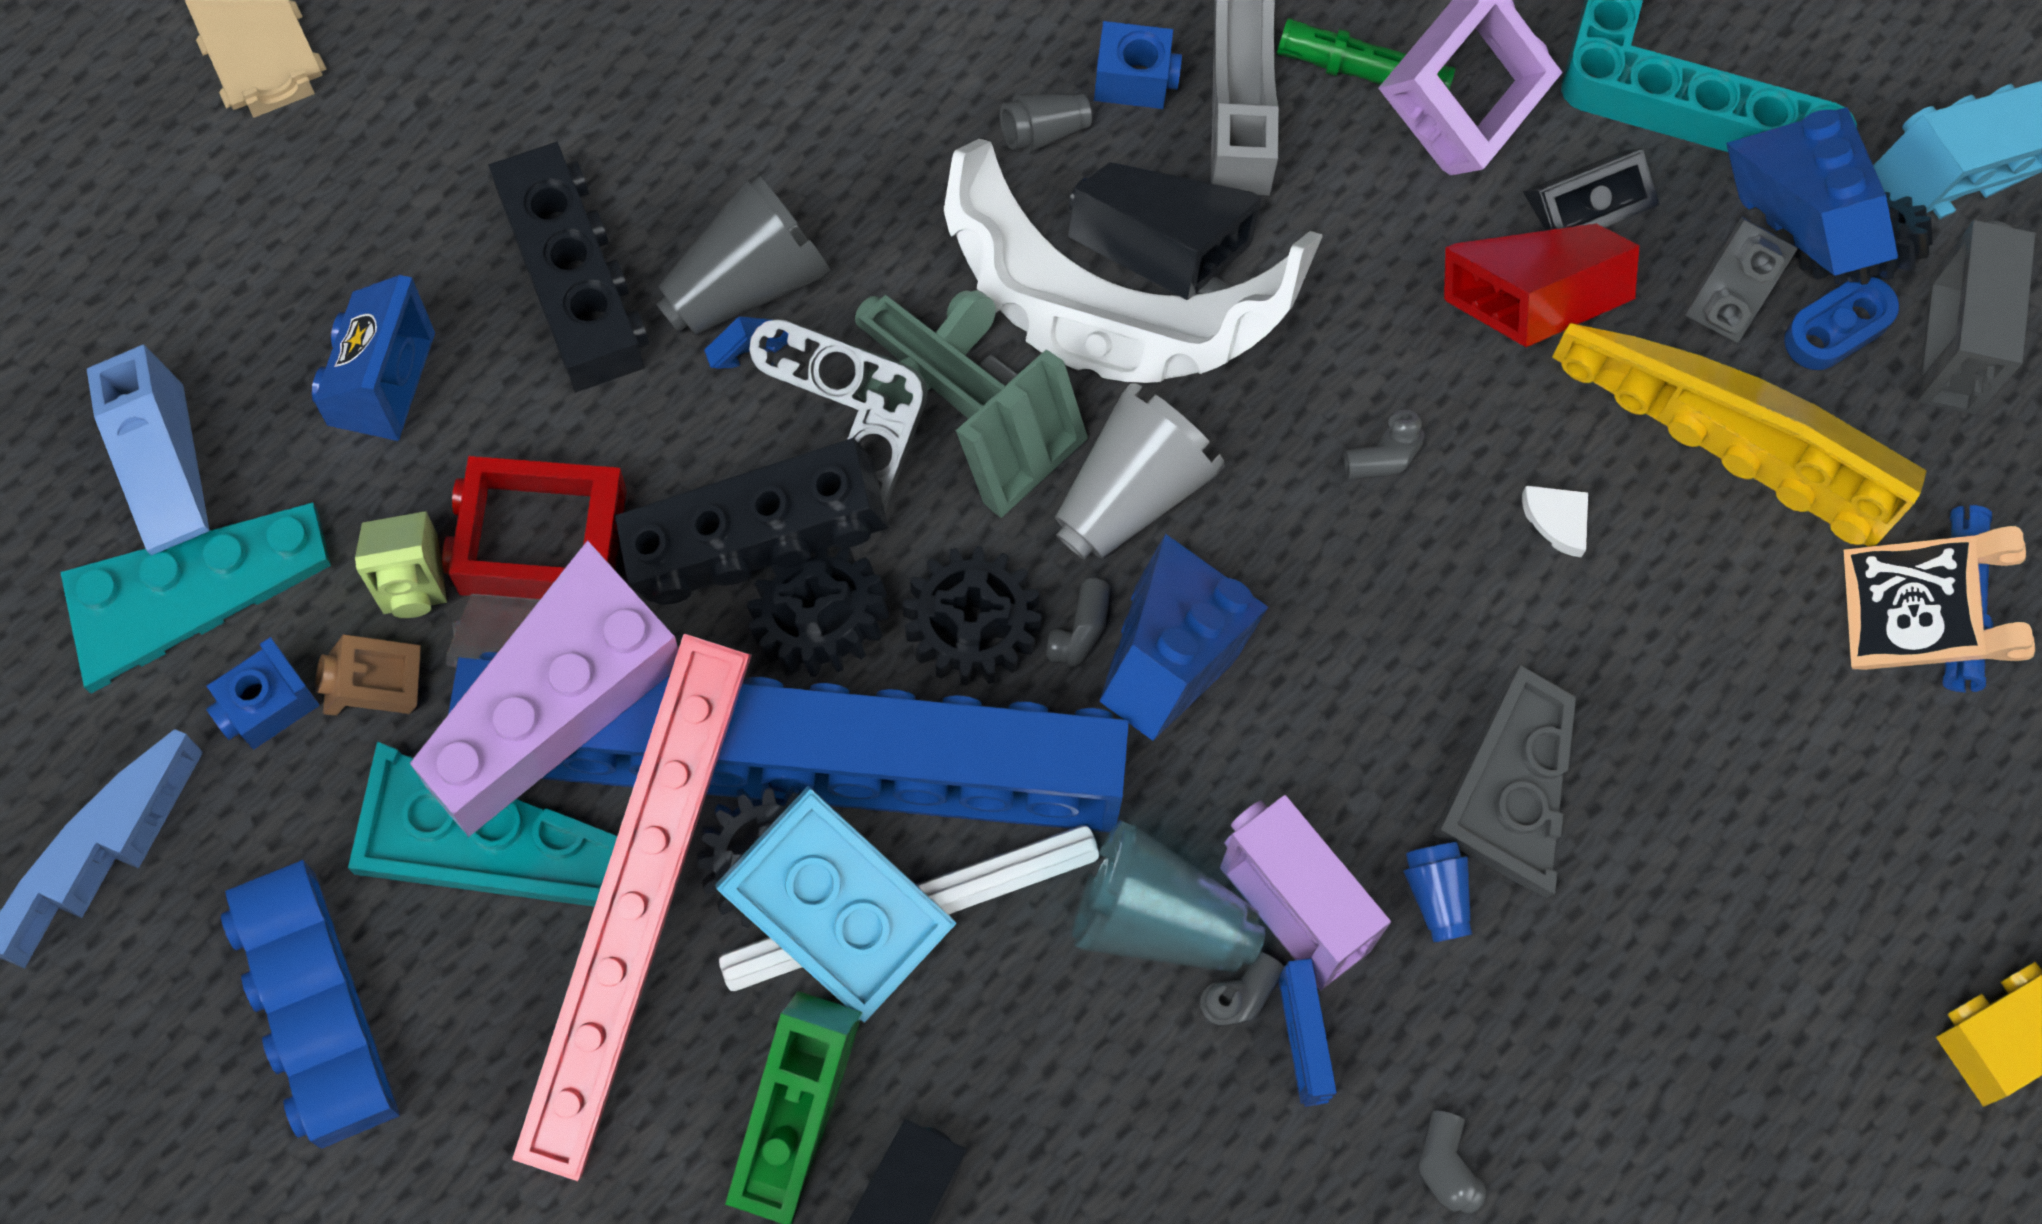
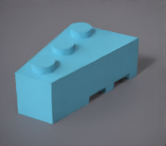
(1966, 149)

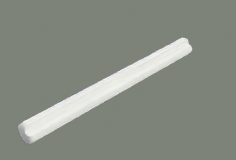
(951, 891)

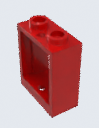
(469, 499)

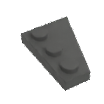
(1512, 784)

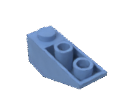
(150, 445)

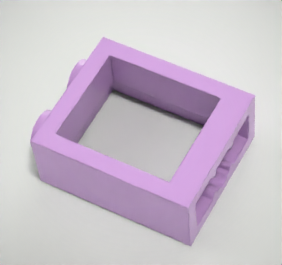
(1432, 109)
(1301, 889)

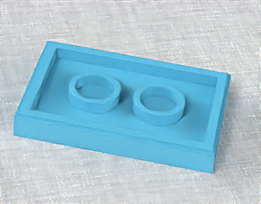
(835, 903)

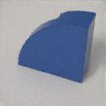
(736, 341)

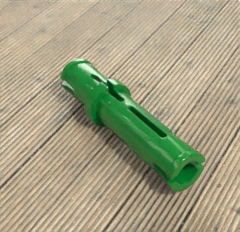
(1343, 53)

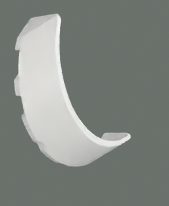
(1089, 319)

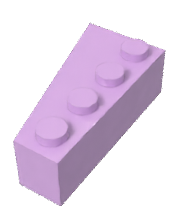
(547, 691)

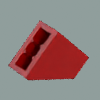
(1541, 279)

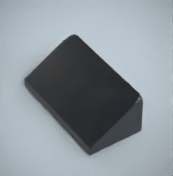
(1596, 193)

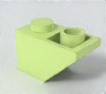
(402, 564)

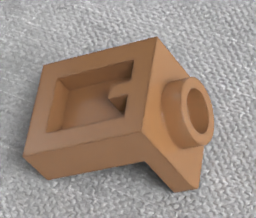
(369, 675)

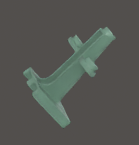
(1011, 430)

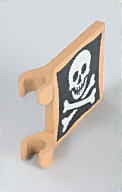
(1926, 602)

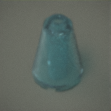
(1163, 908)

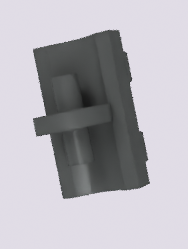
(1740, 280)

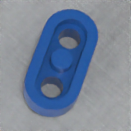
(1838, 324)

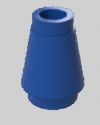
(1441, 889)

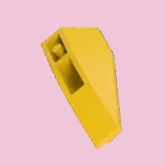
(1754, 429)

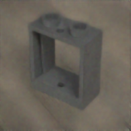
(1976, 317)

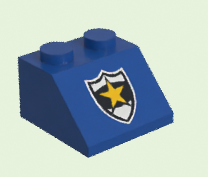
(375, 359)

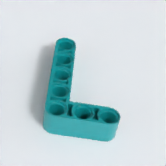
(1678, 85)

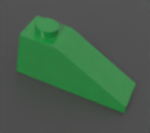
(792, 1106)

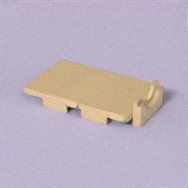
(256, 51)

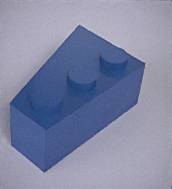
(1818, 188)
(1177, 638)

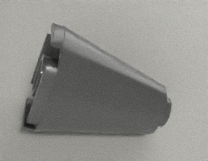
(740, 262)

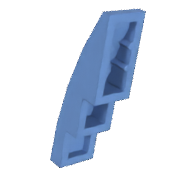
(112, 826)

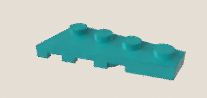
(145, 603)
(516, 853)

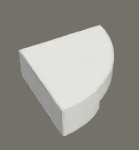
(1558, 517)

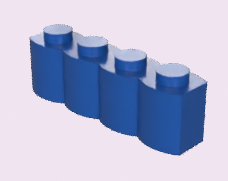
(310, 1006)

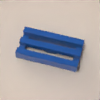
(1306, 1033)

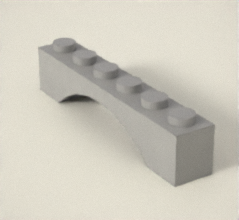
(1244, 96)

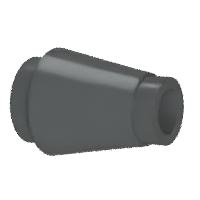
(1041, 119)

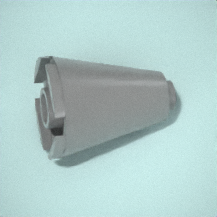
(1133, 475)

